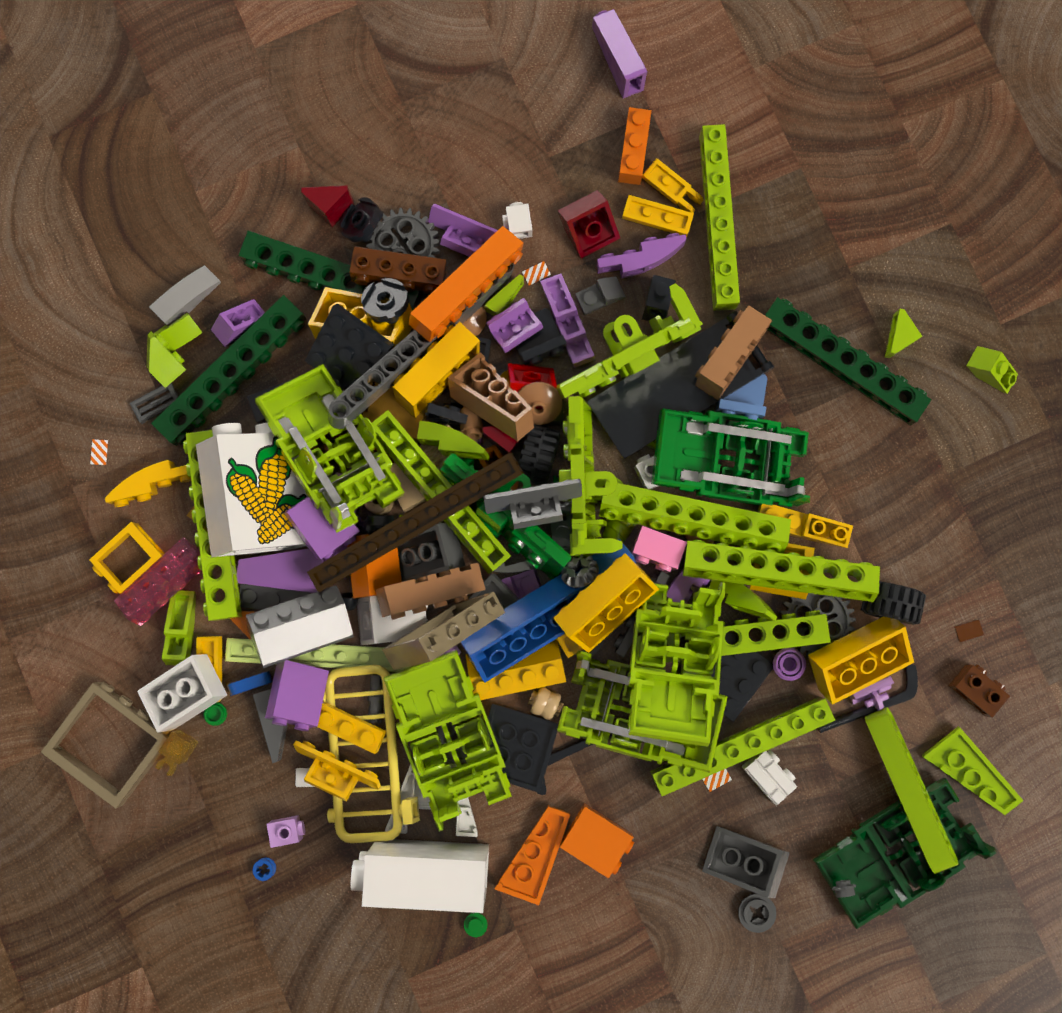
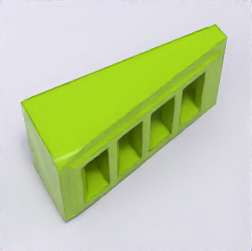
(504, 297)

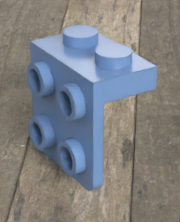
(746, 401)

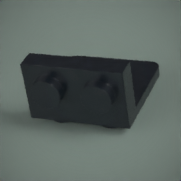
(542, 343)

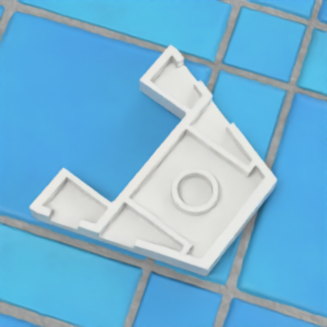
(465, 822)

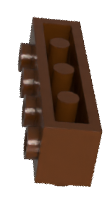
(412, 271)

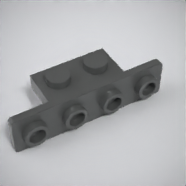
(534, 504)

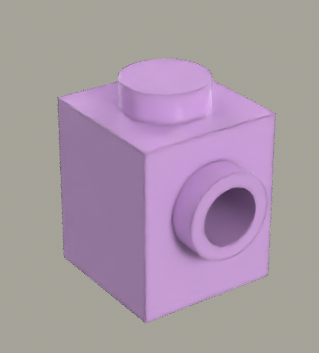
(285, 831)

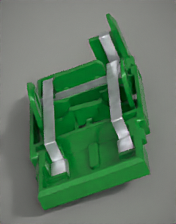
(690, 454)

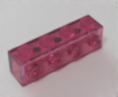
(160, 582)

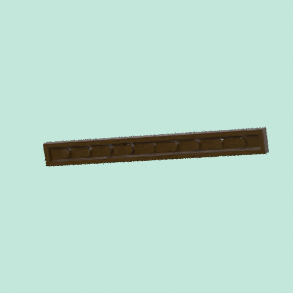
(415, 522)

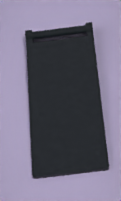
(633, 406)

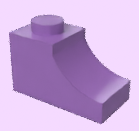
(236, 321)

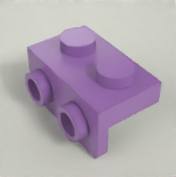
(514, 325)

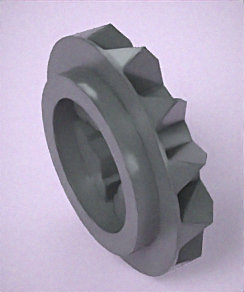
(585, 575)
(757, 923)

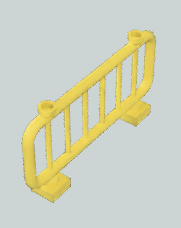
(409, 808)

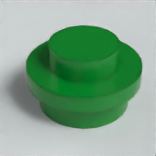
(215, 714)
(475, 924)

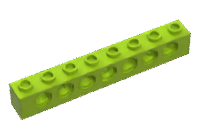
(719, 217)
(431, 483)
(757, 529)
(792, 579)
(228, 582)
(817, 634)
(748, 744)

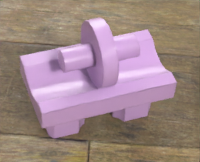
(873, 691)

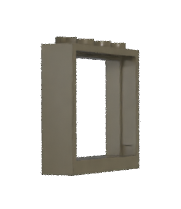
(443, 631)
(85, 774)

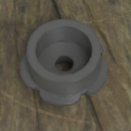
(844, 888)

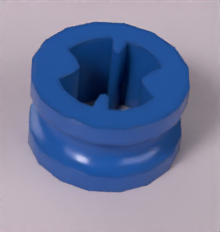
(272, 866)

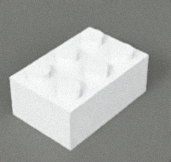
(182, 693)

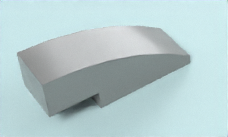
(185, 295)

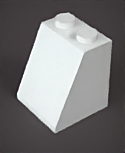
(380, 629)

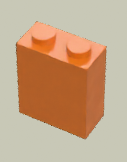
(377, 574)
(597, 841)

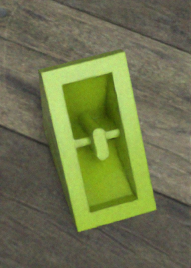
(902, 333)

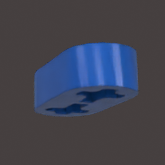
(249, 683)

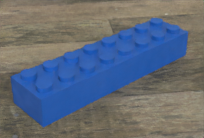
(526, 623)

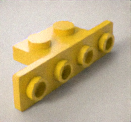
(333, 775)

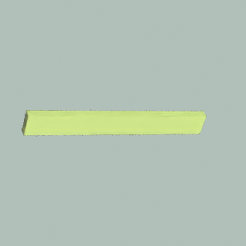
(330, 656)

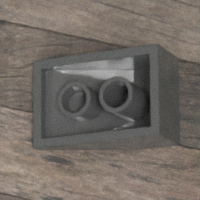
(430, 553)
(746, 862)

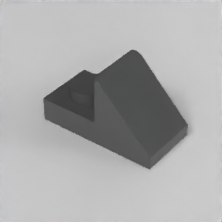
(600, 295)

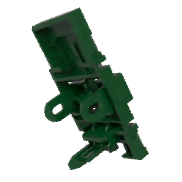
(876, 880)

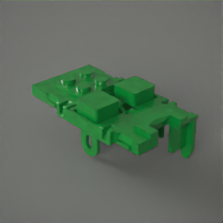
(530, 541)

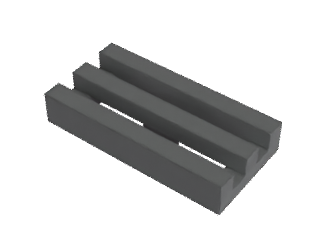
(142, 419)

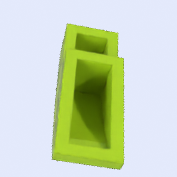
(450, 441)
(744, 600)
(179, 628)

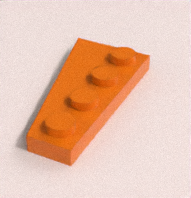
(532, 864)

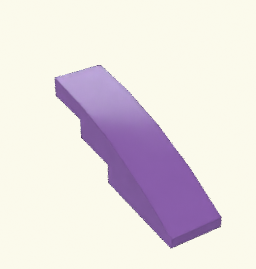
(567, 320)

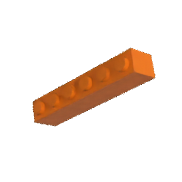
(465, 284)

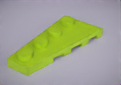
(969, 766)

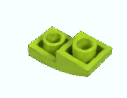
(179, 332)

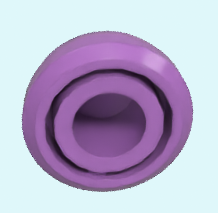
(789, 664)

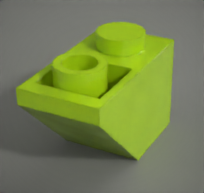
(161, 361)
(992, 368)

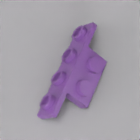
(461, 232)

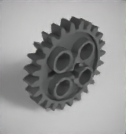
(420, 234)
(812, 603)

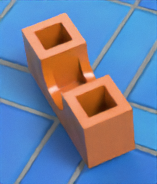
(634, 146)

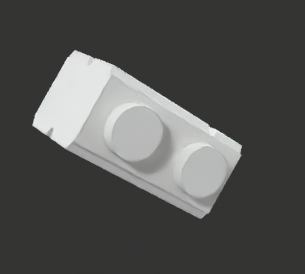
(770, 776)

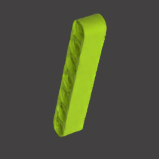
(911, 791)

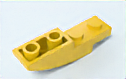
(143, 483)
(812, 526)

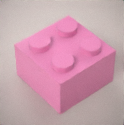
(658, 549)

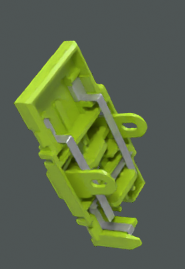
(298, 418)
(594, 723)

